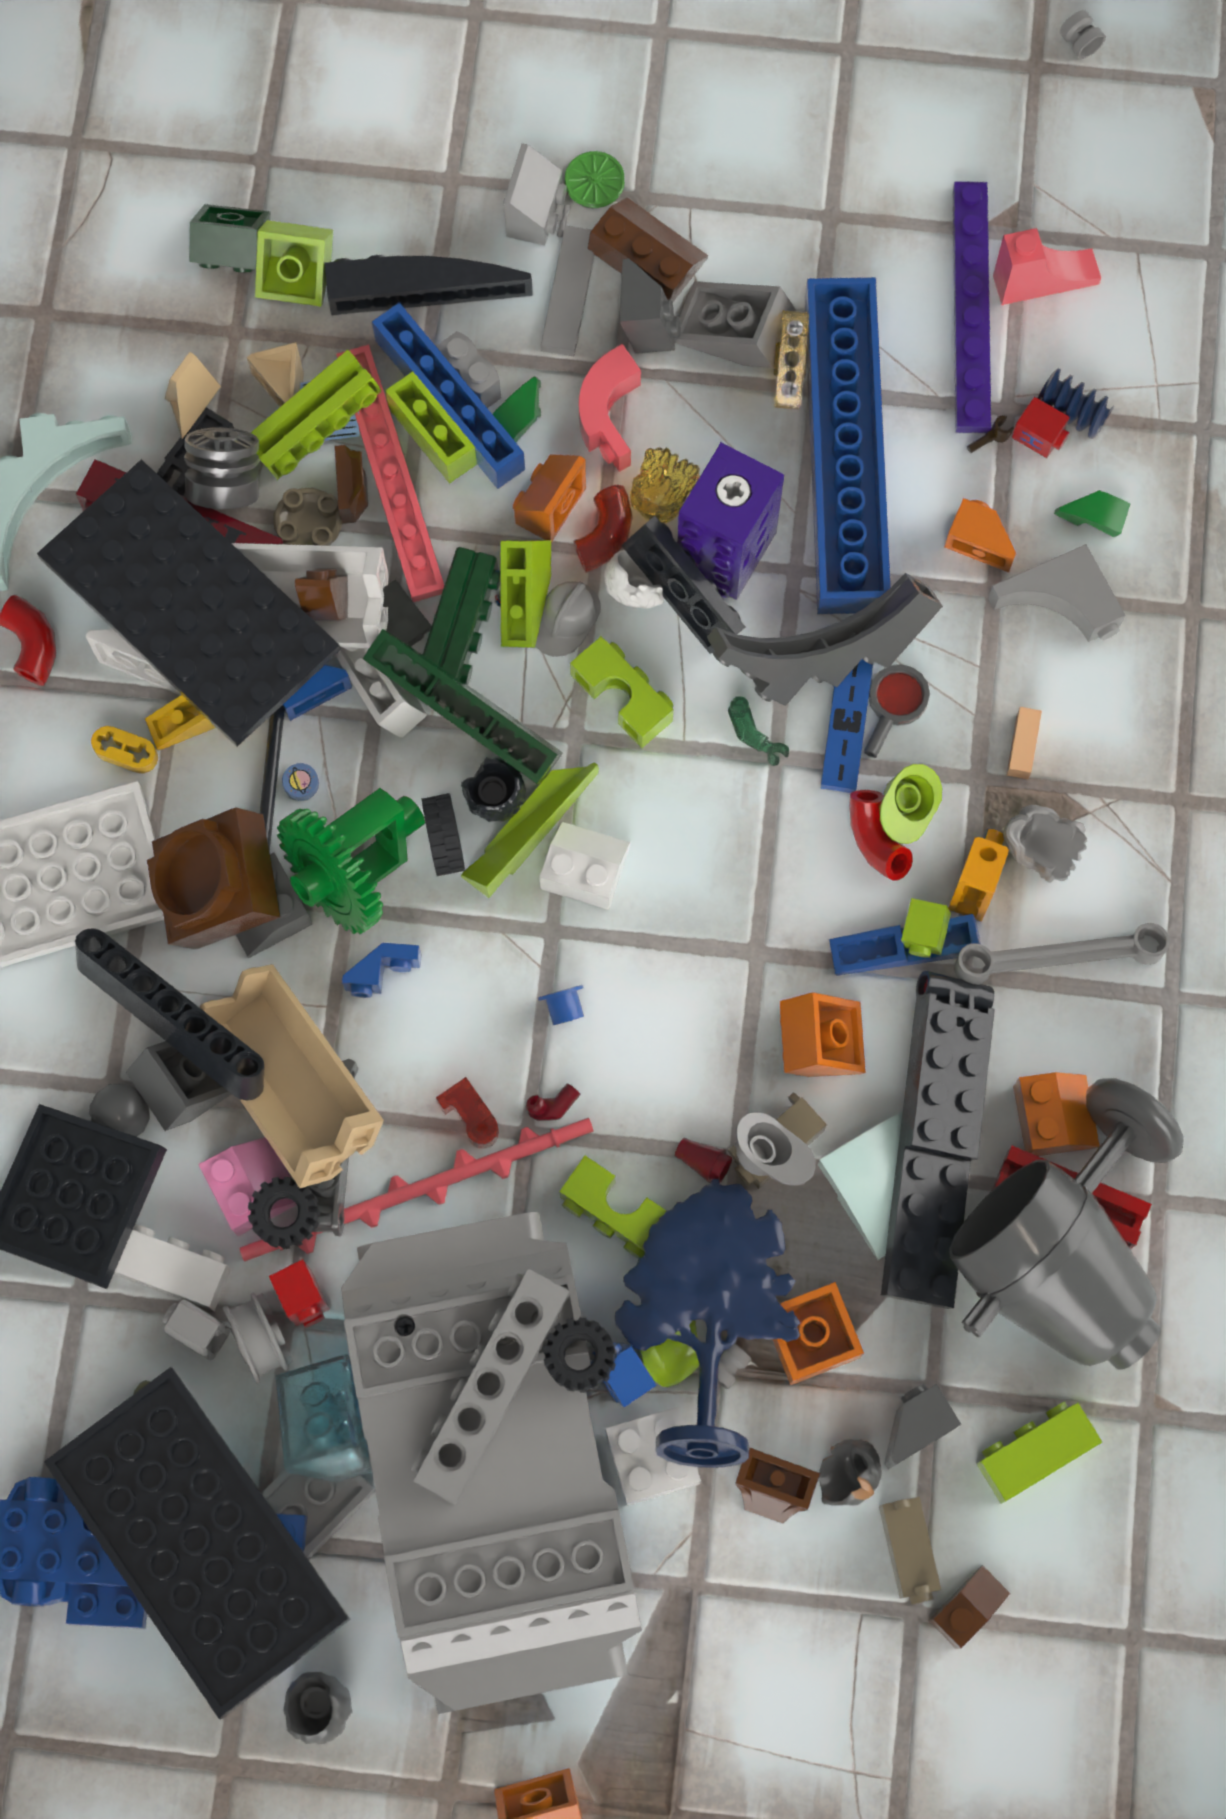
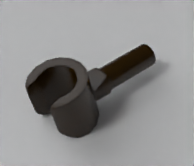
(995, 434)

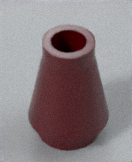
(704, 1159)

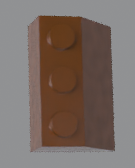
(636, 235)

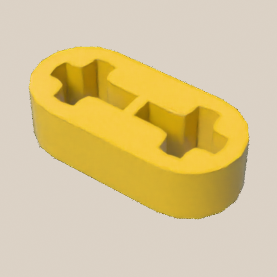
(127, 742)

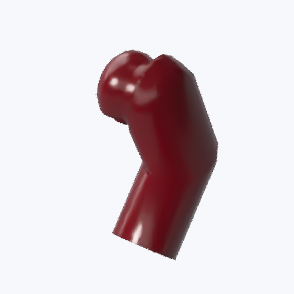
(552, 1108)

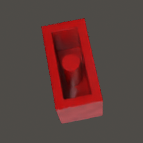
(300, 1294)

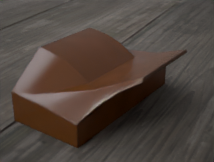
(350, 484)
(775, 1486)

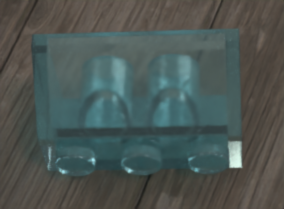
(322, 1421)

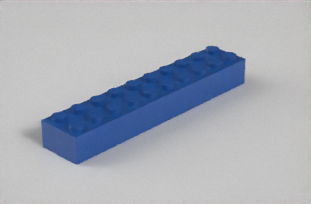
(846, 444)

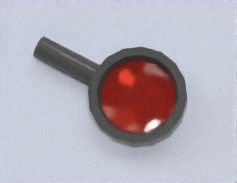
(897, 698)

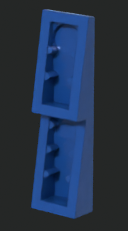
(885, 950)

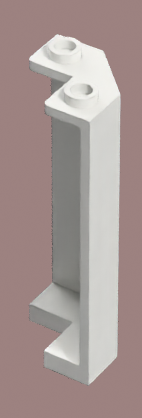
(366, 579)

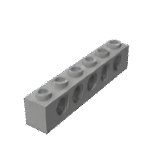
(452, 1481)

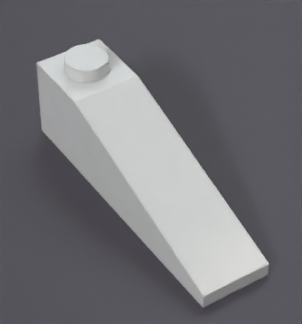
(386, 700)

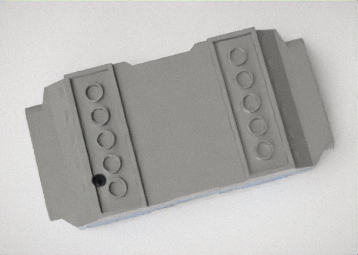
(531, 1566)

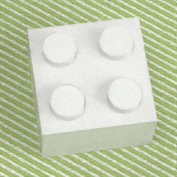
(638, 1466)

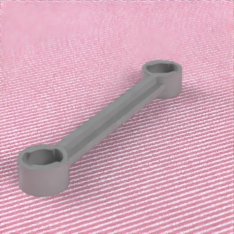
(1062, 953)

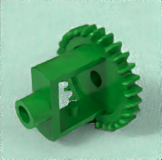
(324, 863)

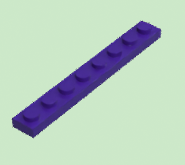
(971, 307)

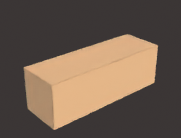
(1024, 743)

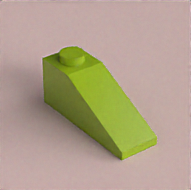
(523, 590)

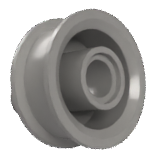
(258, 1336)

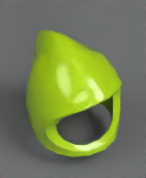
(671, 1360)

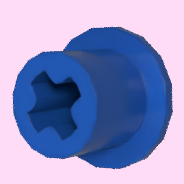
(564, 1005)

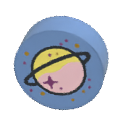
(300, 782)

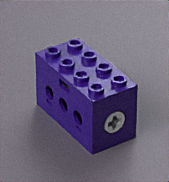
(730, 518)

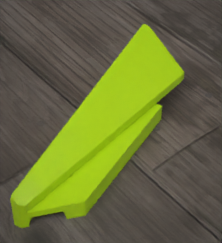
(528, 827)

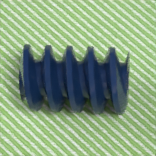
(1076, 403)

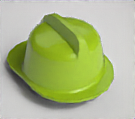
(910, 803)

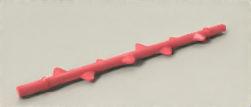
(436, 1185)

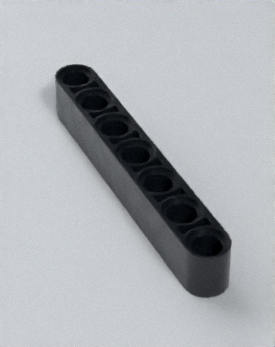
(170, 1014)

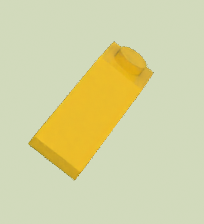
(176, 723)

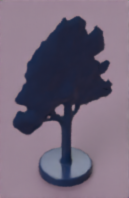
(709, 1266)

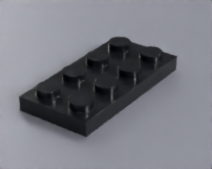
(683, 584)

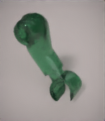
(746, 731)

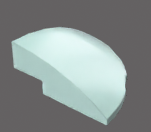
(864, 1180)

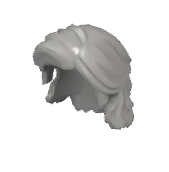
(1045, 842)

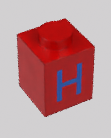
(1041, 428)

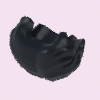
(494, 790)

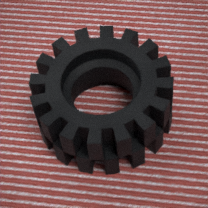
(267, 1197)
(574, 1331)

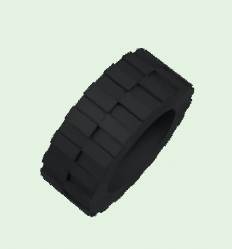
(443, 834)

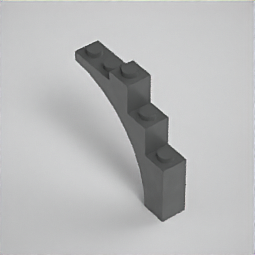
(829, 654)

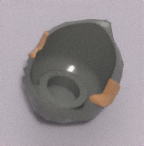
(850, 1473)

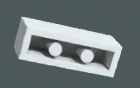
(173, 1268)

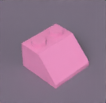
(237, 1174)

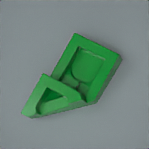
(520, 409)
(1098, 510)

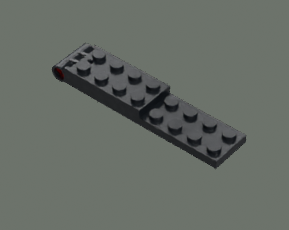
(937, 1137)

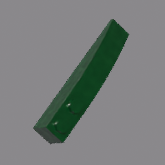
(463, 707)

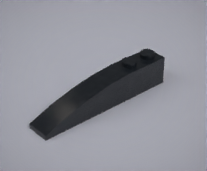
(418, 282)

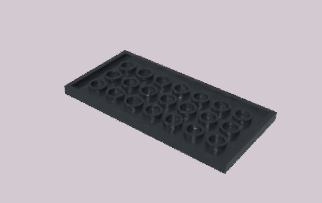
(189, 602)
(197, 1542)

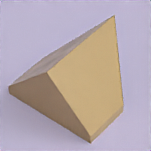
(278, 371)
(190, 392)

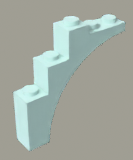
(46, 455)

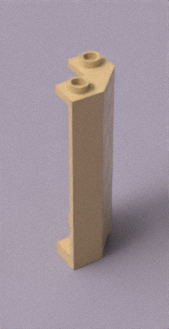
(309, 1098)

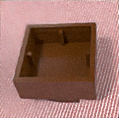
(214, 878)

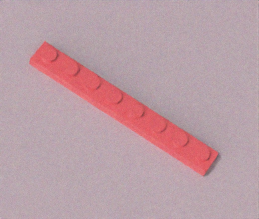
(397, 491)

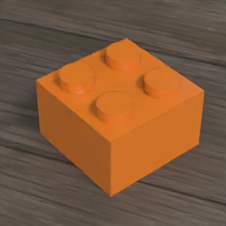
(825, 1335)

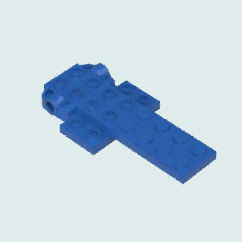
(56, 1558)

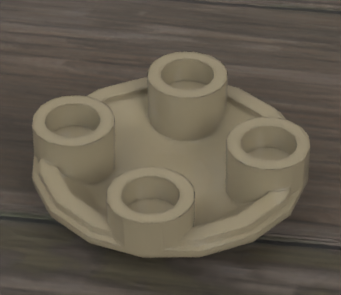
(307, 517)

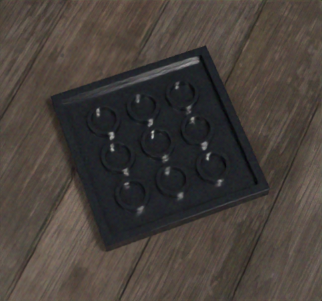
(75, 1194)

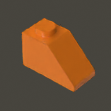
(980, 535)

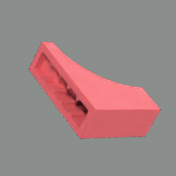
(1032, 270)

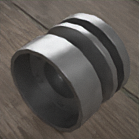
(221, 468)

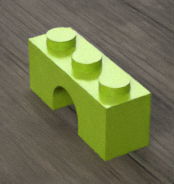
(604, 668)
(587, 1194)

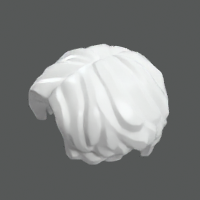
(629, 584)

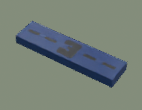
(847, 730)

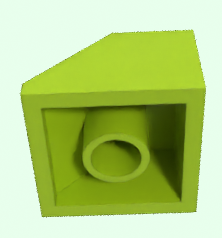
(292, 262)

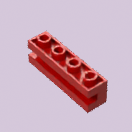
(1123, 1209)

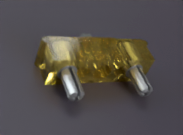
(787, 393)

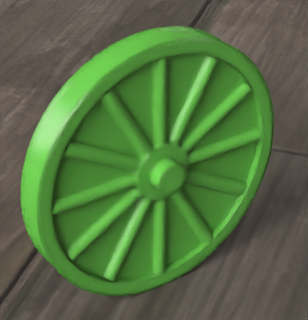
(594, 179)

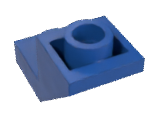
(367, 974)

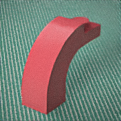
(603, 385)

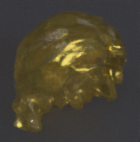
(662, 484)

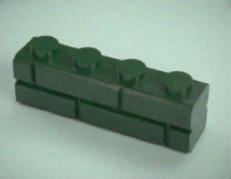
(461, 611)

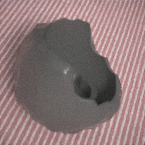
(316, 1707)

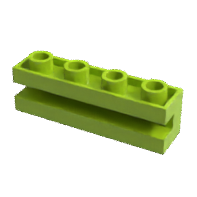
(314, 414)

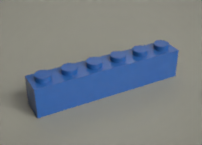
(414, 351)

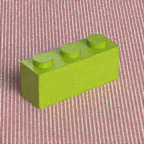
(431, 427)
(1038, 1451)

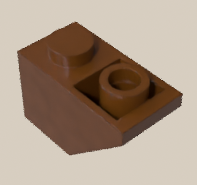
(323, 594)

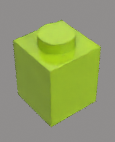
(925, 928)

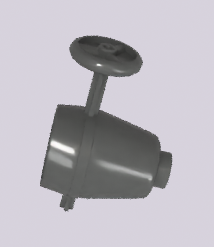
(1051, 1253)

